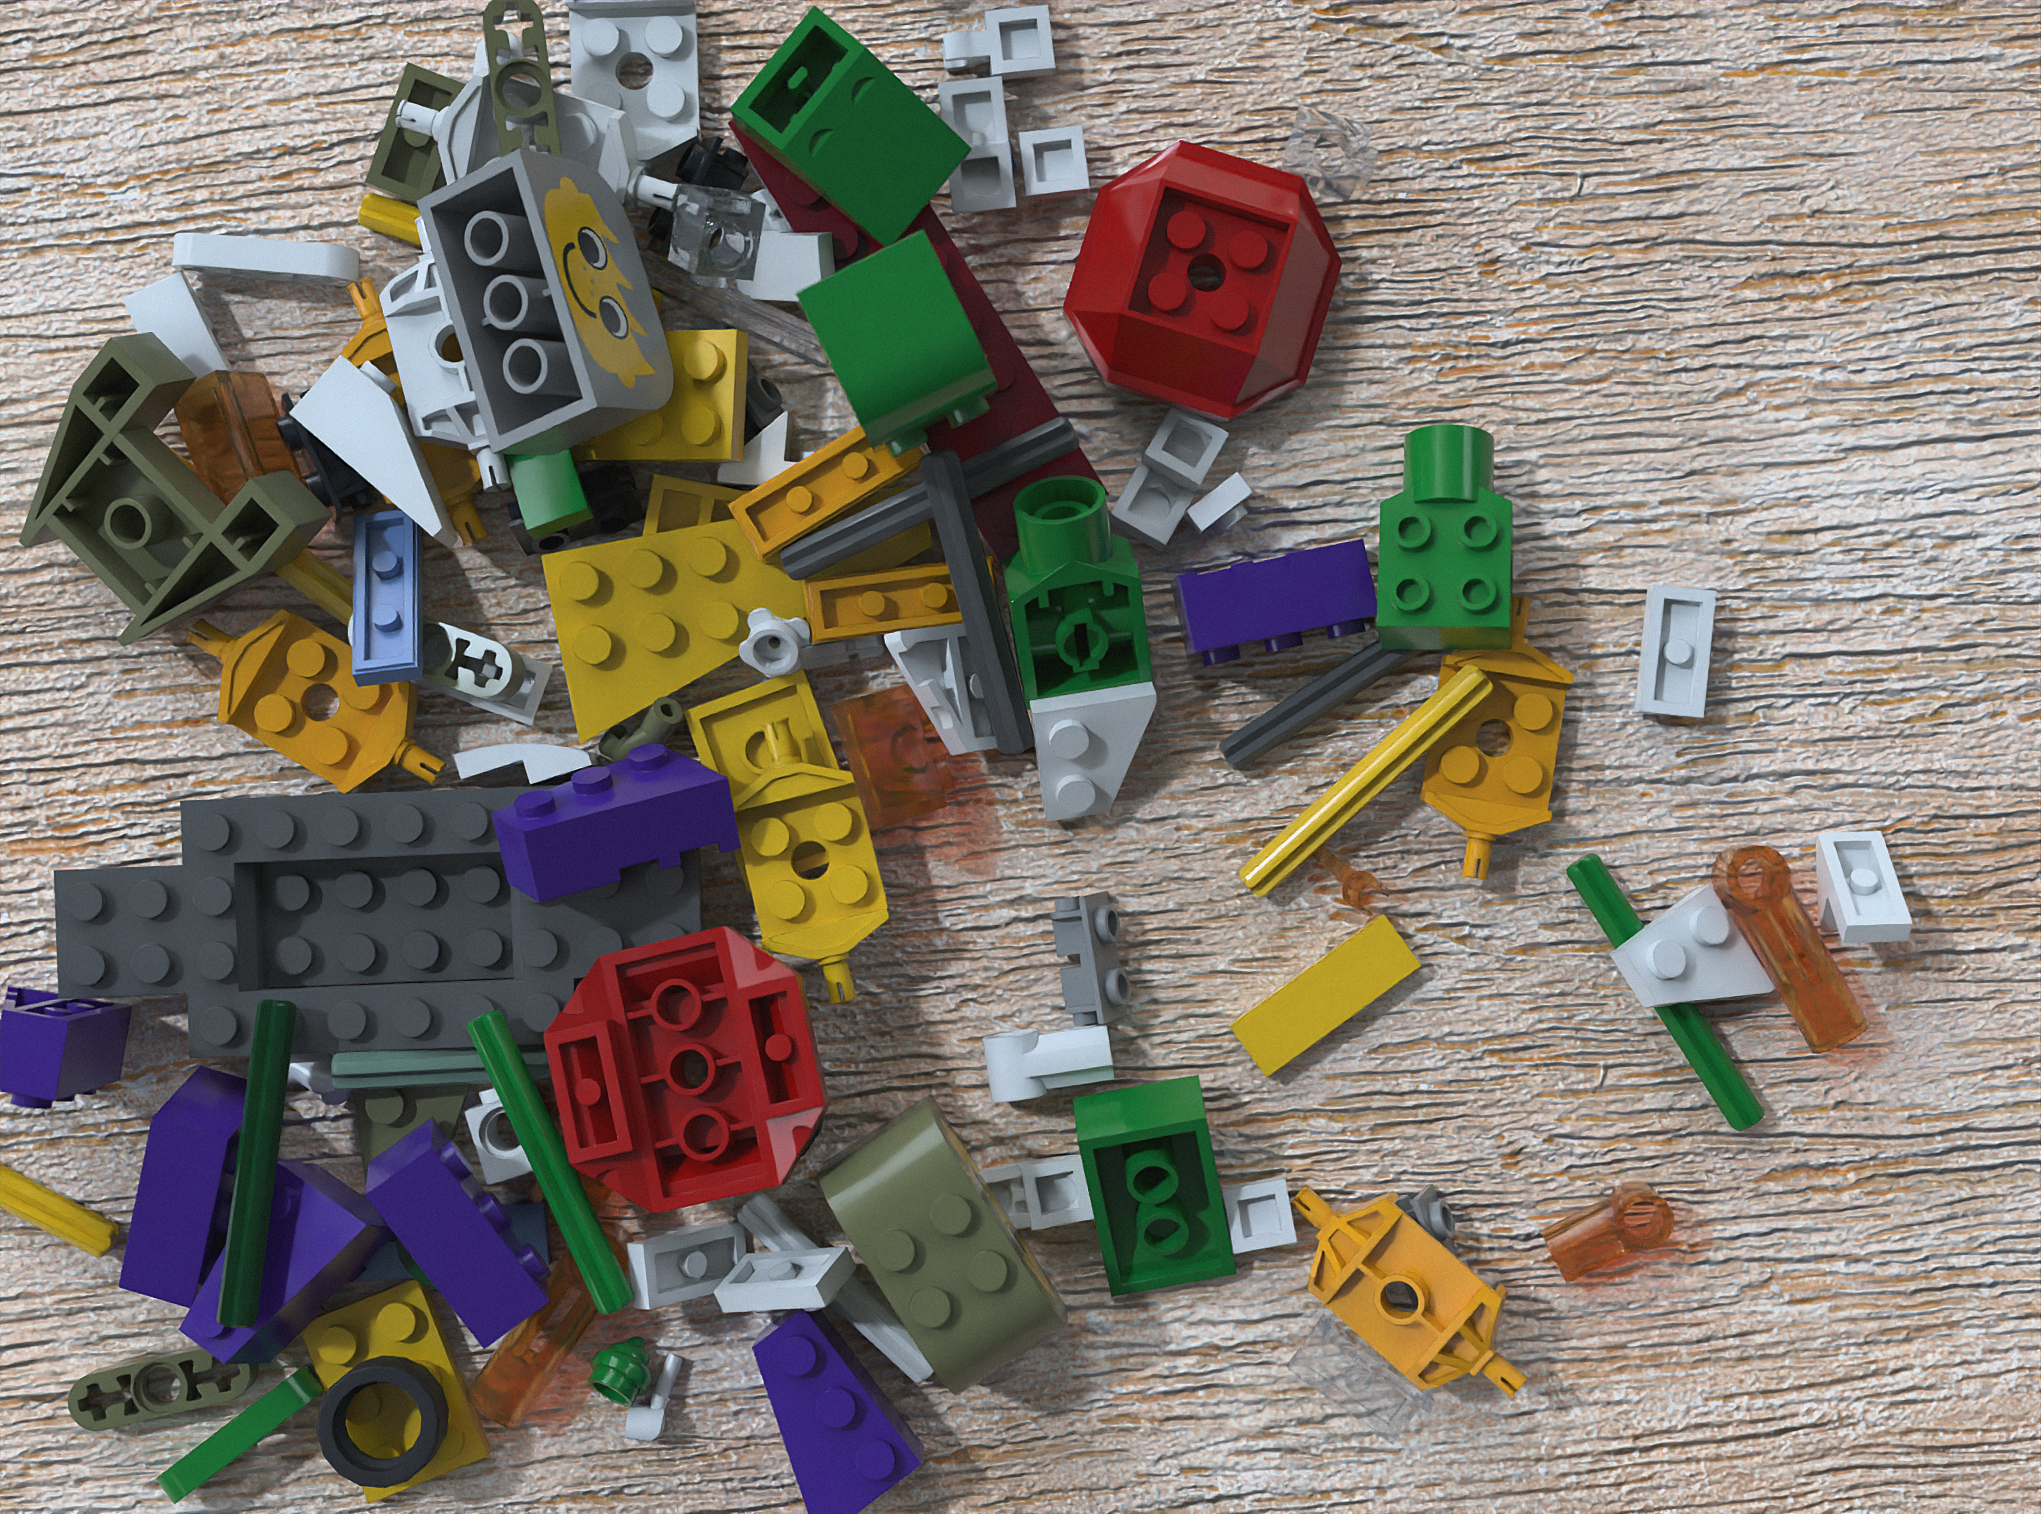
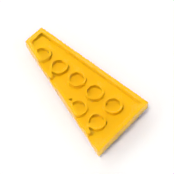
(675, 605)

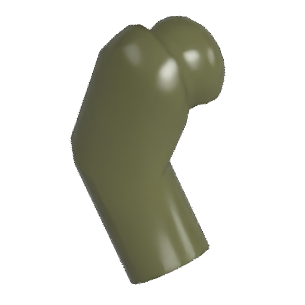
(654, 729)

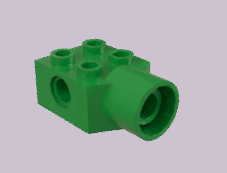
(1446, 547)
(1073, 593)

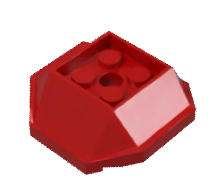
(1192, 347)
(623, 1082)

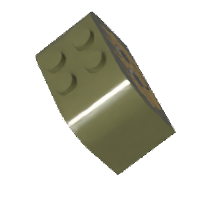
(941, 1246)

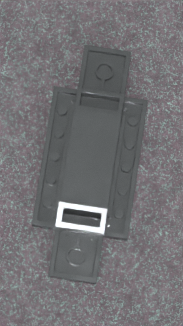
(353, 897)

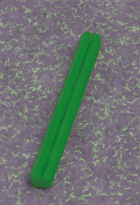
(1681, 1019)
(550, 1162)

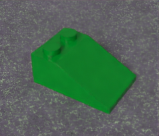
(1153, 1185)

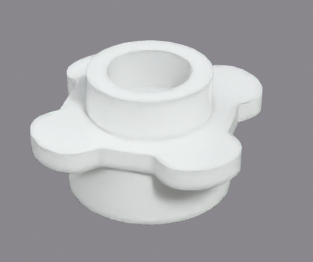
(769, 657)

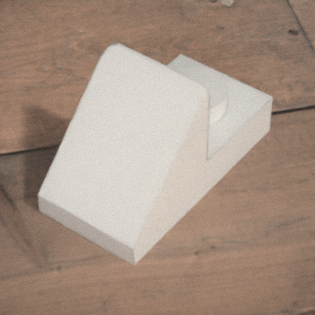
(762, 457)
(1859, 889)
(683, 1262)

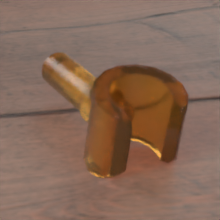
(1351, 881)

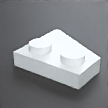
(946, 684)
(1087, 746)
(1691, 956)

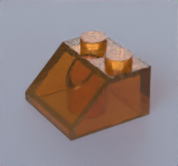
(892, 756)

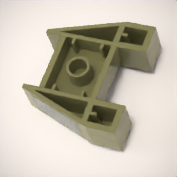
(143, 512)

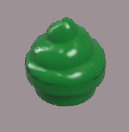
(621, 1371)

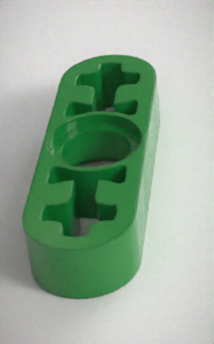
(240, 1434)

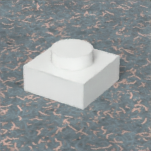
(1054, 163)
(1220, 507)
(1258, 1214)

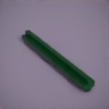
(256, 1163)

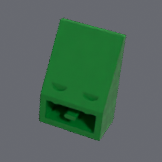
(849, 128)

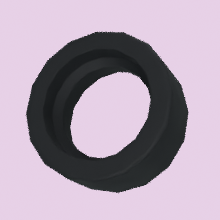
(345, 1454)

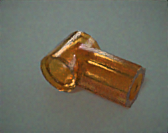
(1600, 1234)

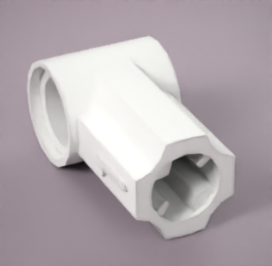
(1031, 1062)

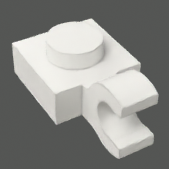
(1013, 42)

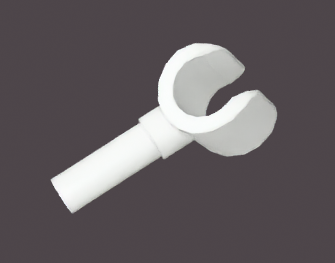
(649, 1421)

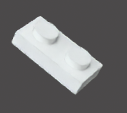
(1675, 651)
(785, 1280)

